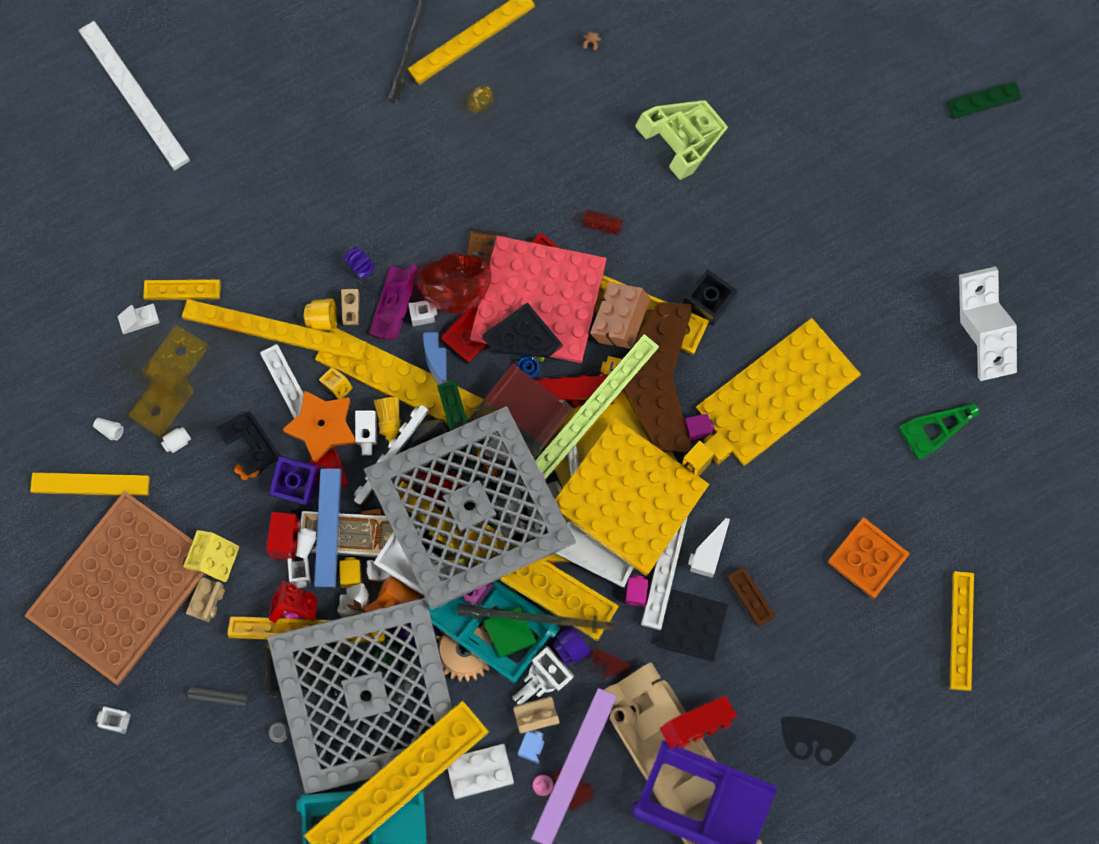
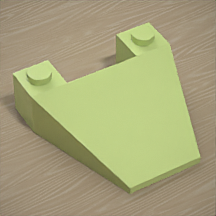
(687, 128)

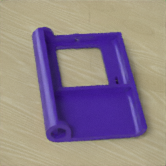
(733, 813)

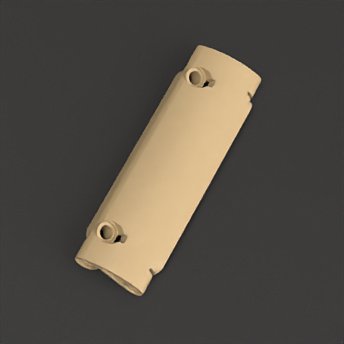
(641, 734)

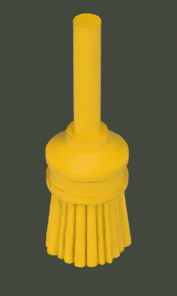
(388, 417)

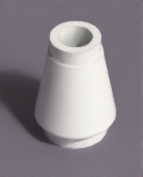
(108, 428)
(305, 541)

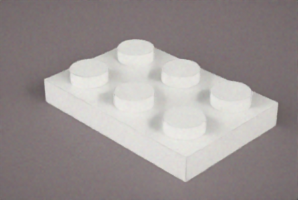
(480, 771)

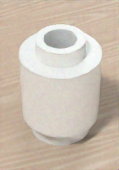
(175, 440)

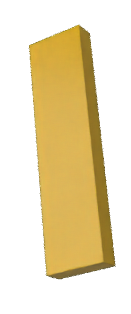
(181, 289)

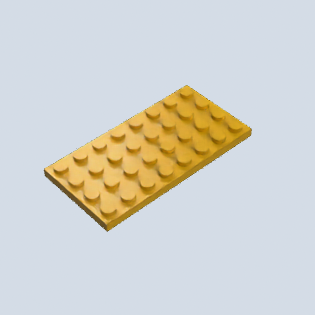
(778, 391)

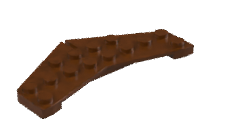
(653, 388)

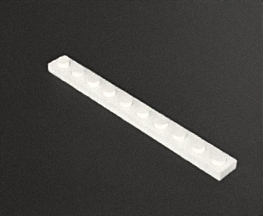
(134, 95)

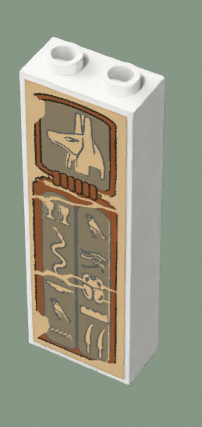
(356, 533)

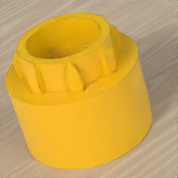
(321, 315)

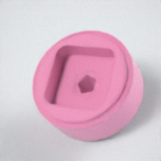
(543, 785)

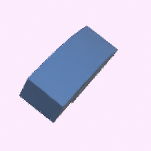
(435, 357)

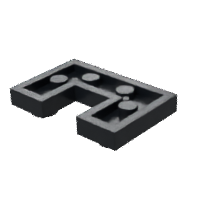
(262, 450)

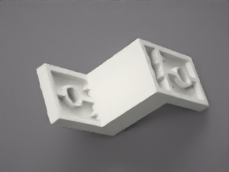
(988, 323)

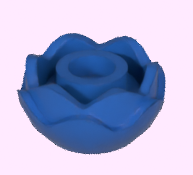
(528, 361)

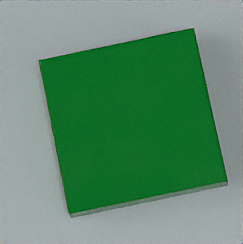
(509, 634)

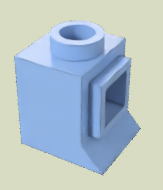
(531, 746)

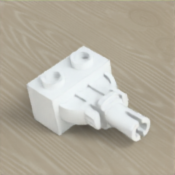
(546, 673)

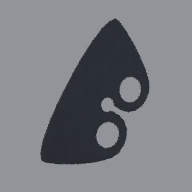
(826, 734)

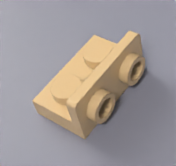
(205, 599)
(535, 714)

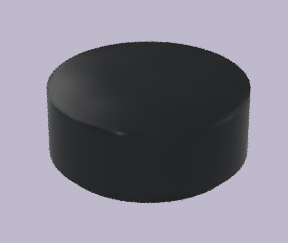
(282, 507)

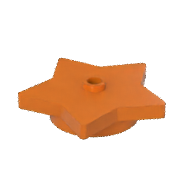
(321, 438)

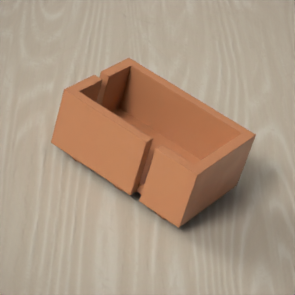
(620, 315)

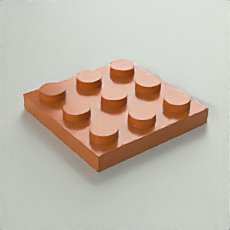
(868, 558)

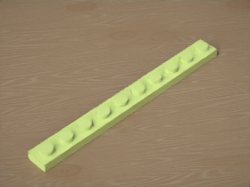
(595, 405)

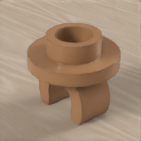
(592, 37)

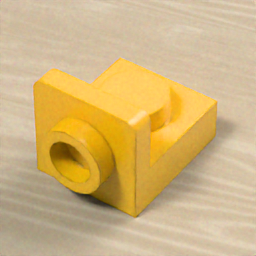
(336, 383)

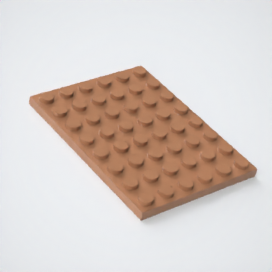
(118, 589)

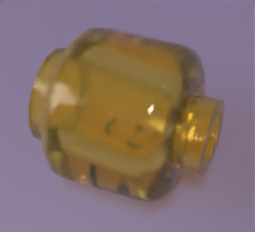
(480, 99)

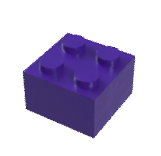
(295, 480)

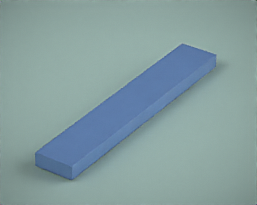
(328, 528)

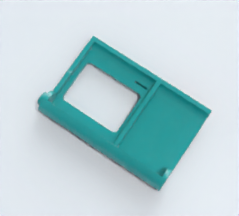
(462, 628)

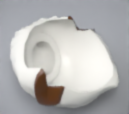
(354, 601)

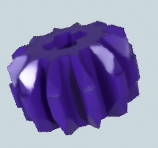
(359, 262)

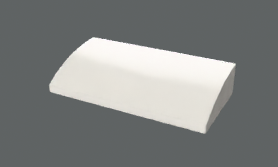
(596, 558)
(395, 564)

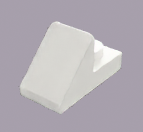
(135, 319)

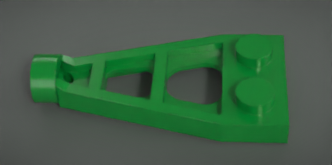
(918, 439)

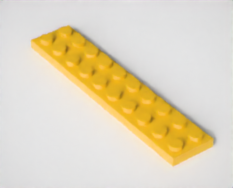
(396, 379)
(541, 582)
(401, 779)

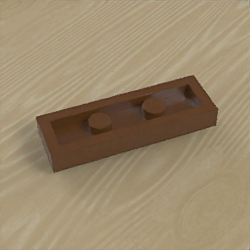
(751, 597)

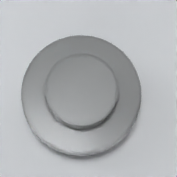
(279, 732)

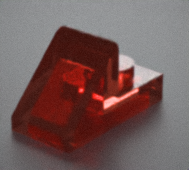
(615, 665)

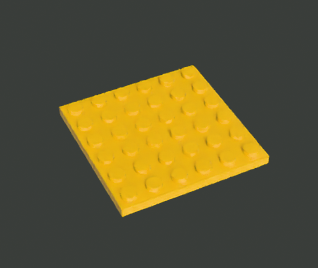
(630, 496)

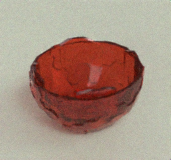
(455, 282)

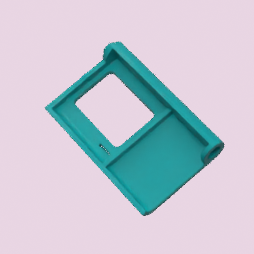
(403, 827)

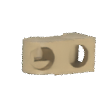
(350, 306)

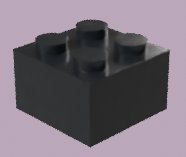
(710, 297)

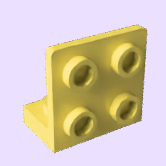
(211, 555)

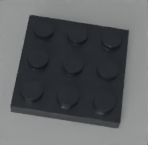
(692, 625)

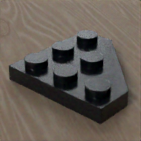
(523, 334)

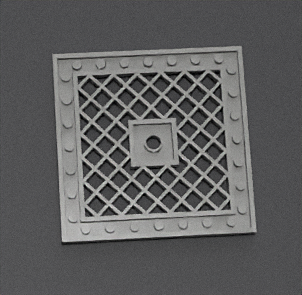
(453, 587)
(282, 649)

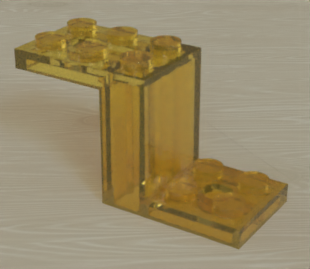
(168, 380)

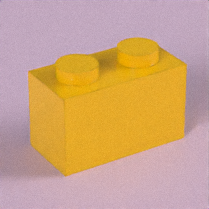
(698, 458)

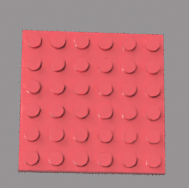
(554, 282)

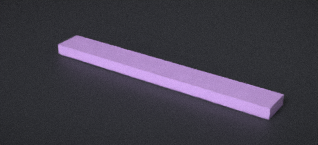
(574, 767)

